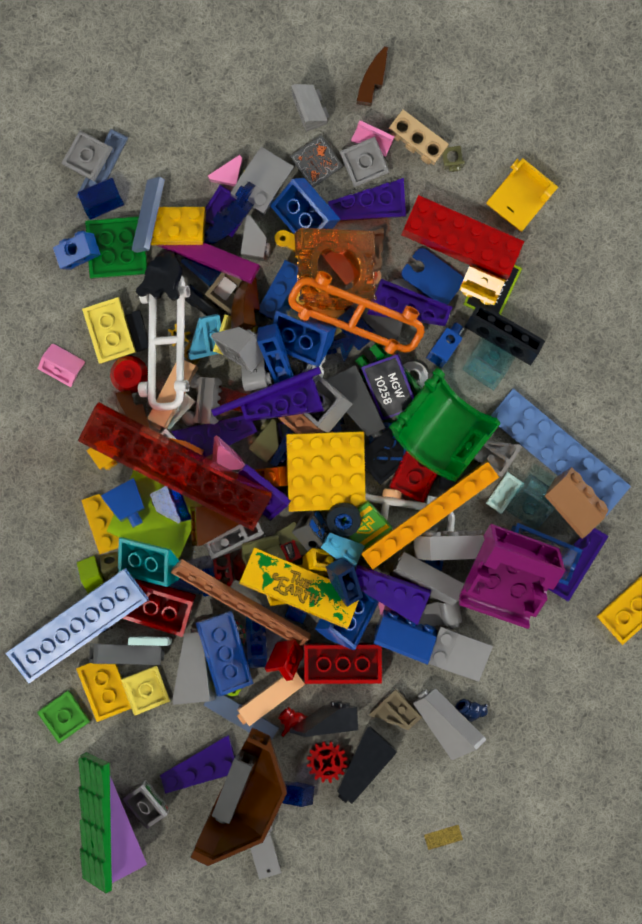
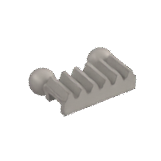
(206, 400)

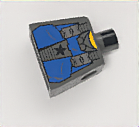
(311, 530)

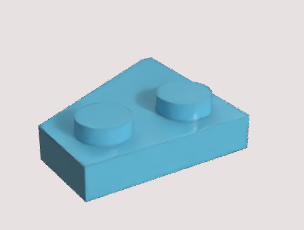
(202, 342)
(342, 547)

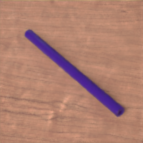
(266, 391)

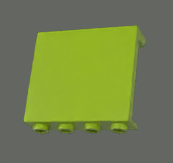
(155, 527)

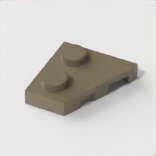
(397, 710)

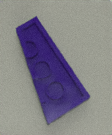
(293, 400)
(228, 430)
(591, 546)
(202, 767)

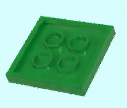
(115, 244)

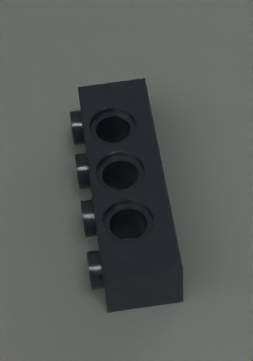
(504, 333)

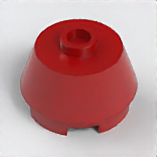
(128, 373)

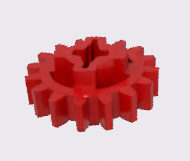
(334, 750)

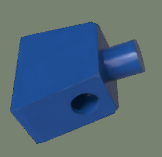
(442, 349)
(125, 502)

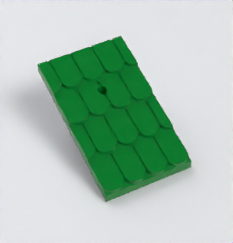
(106, 834)

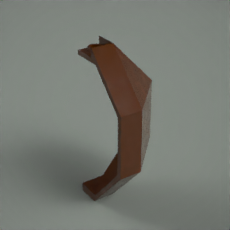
(255, 811)

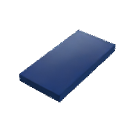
(224, 653)

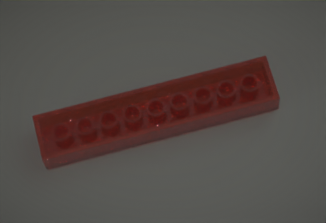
(175, 466)

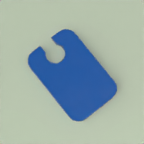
(436, 280)

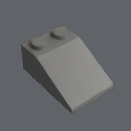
(309, 106)
(268, 175)
(459, 653)

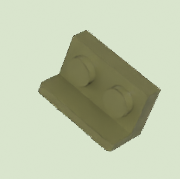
(268, 545)

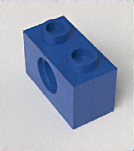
(86, 250)

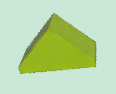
(90, 574)

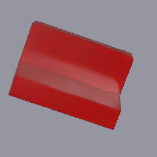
(285, 658)

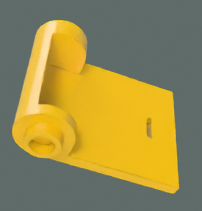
(523, 193)

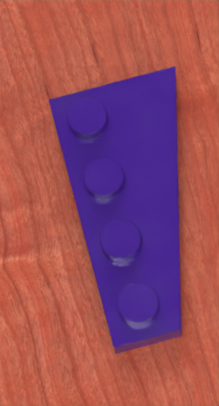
(372, 203)
(398, 298)
(394, 593)

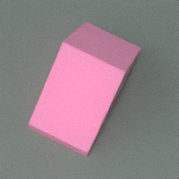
(228, 173)
(225, 455)

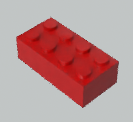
(164, 610)
(340, 665)

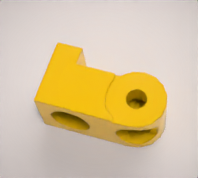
(285, 240)

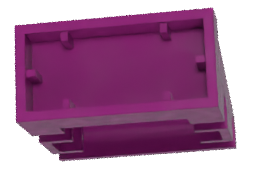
(511, 576)

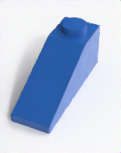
(274, 352)

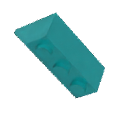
(147, 562)

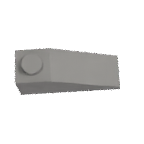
(232, 540)

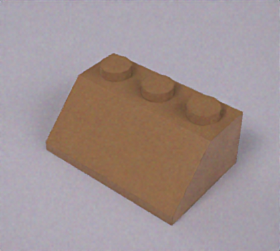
(576, 502)

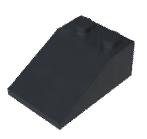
(328, 720)

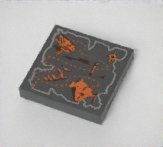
(316, 161)

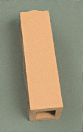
(168, 394)
(268, 699)

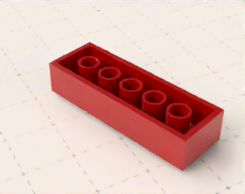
(462, 237)

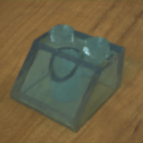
(488, 364)
(530, 502)

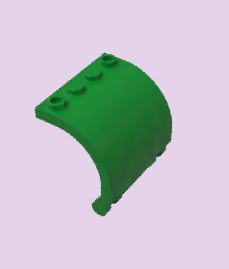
(442, 428)

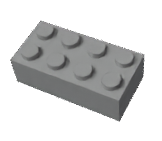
(448, 545)

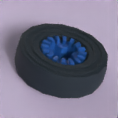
(350, 525)

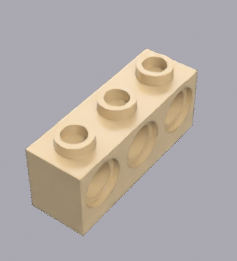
(417, 128)

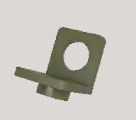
(453, 166)
(109, 570)

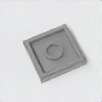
(87, 155)
(364, 161)

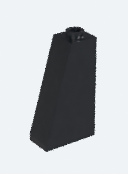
(366, 763)

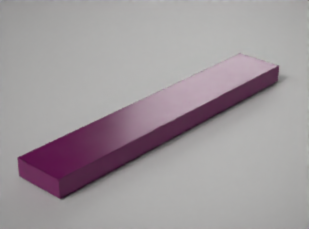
(218, 260)

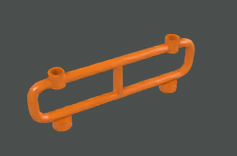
(322, 282)

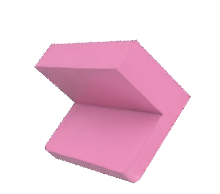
(365, 131)
(61, 364)

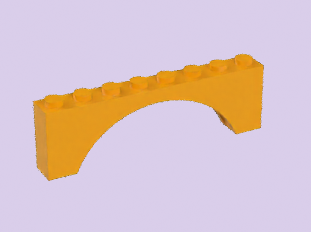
(435, 511)

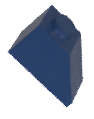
(345, 581)

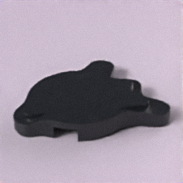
(161, 277)

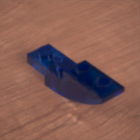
(232, 216)

